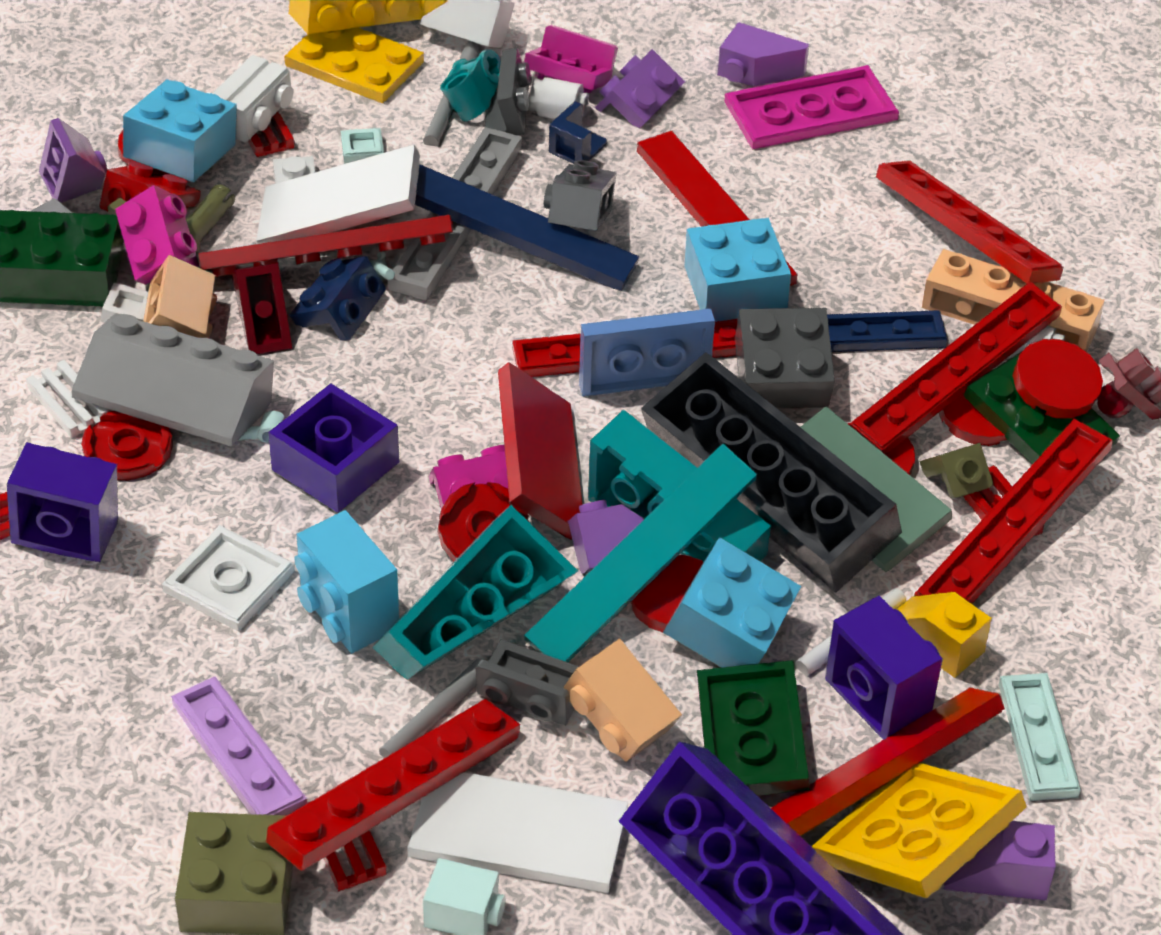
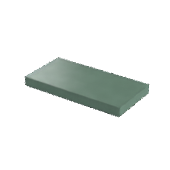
(918, 509)

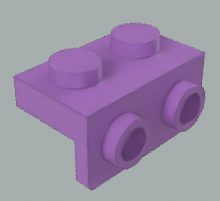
(642, 90)

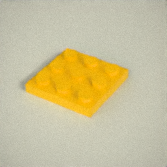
(920, 828)

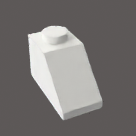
(473, 20)

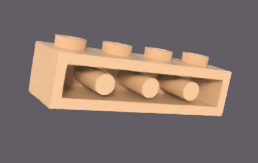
(974, 288)

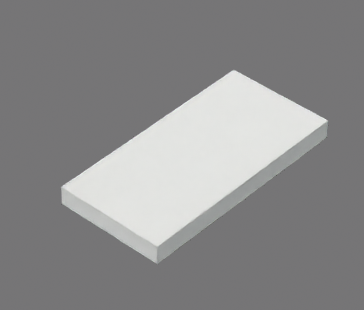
(340, 196)
(521, 830)

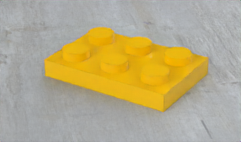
(356, 61)

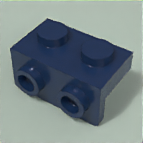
(340, 296)

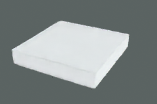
(228, 578)

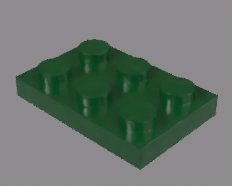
(1023, 426)
(755, 724)

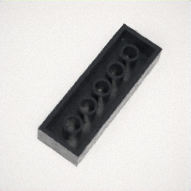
(805, 492)

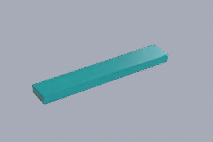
(641, 556)

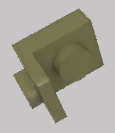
(961, 470)

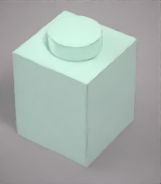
(462, 899)

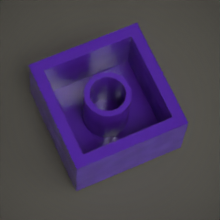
(334, 447)
(62, 502)
(882, 666)

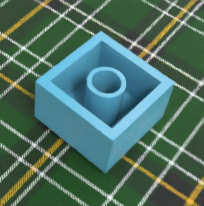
(179, 130)
(737, 267)
(346, 581)
(732, 608)

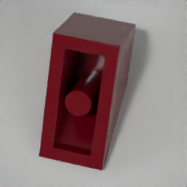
(262, 308)

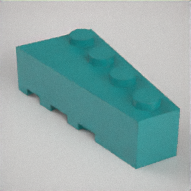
(641, 470)
(481, 588)

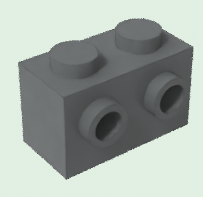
(580, 196)

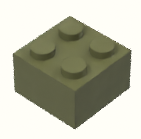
(232, 876)

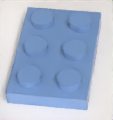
(642, 350)

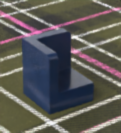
(570, 140)

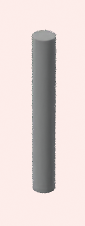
(433, 711)

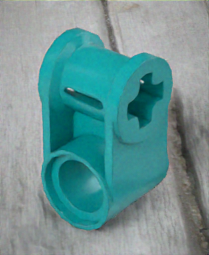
(472, 84)

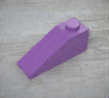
(70, 163)

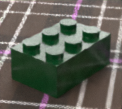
(58, 257)

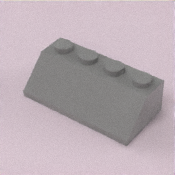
(174, 379)

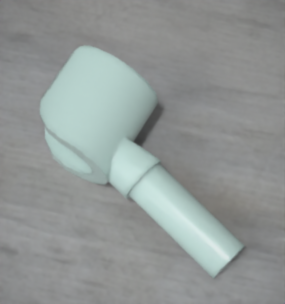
(381, 268)
(269, 421)

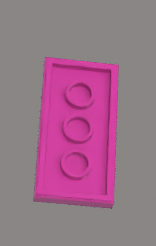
(810, 107)

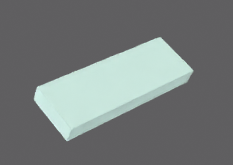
(1039, 737)

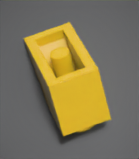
(951, 626)

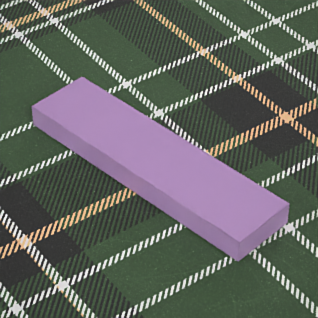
(237, 750)

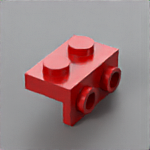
(136, 177)

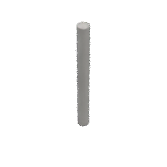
(444, 108)

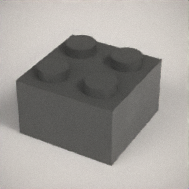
(786, 355)

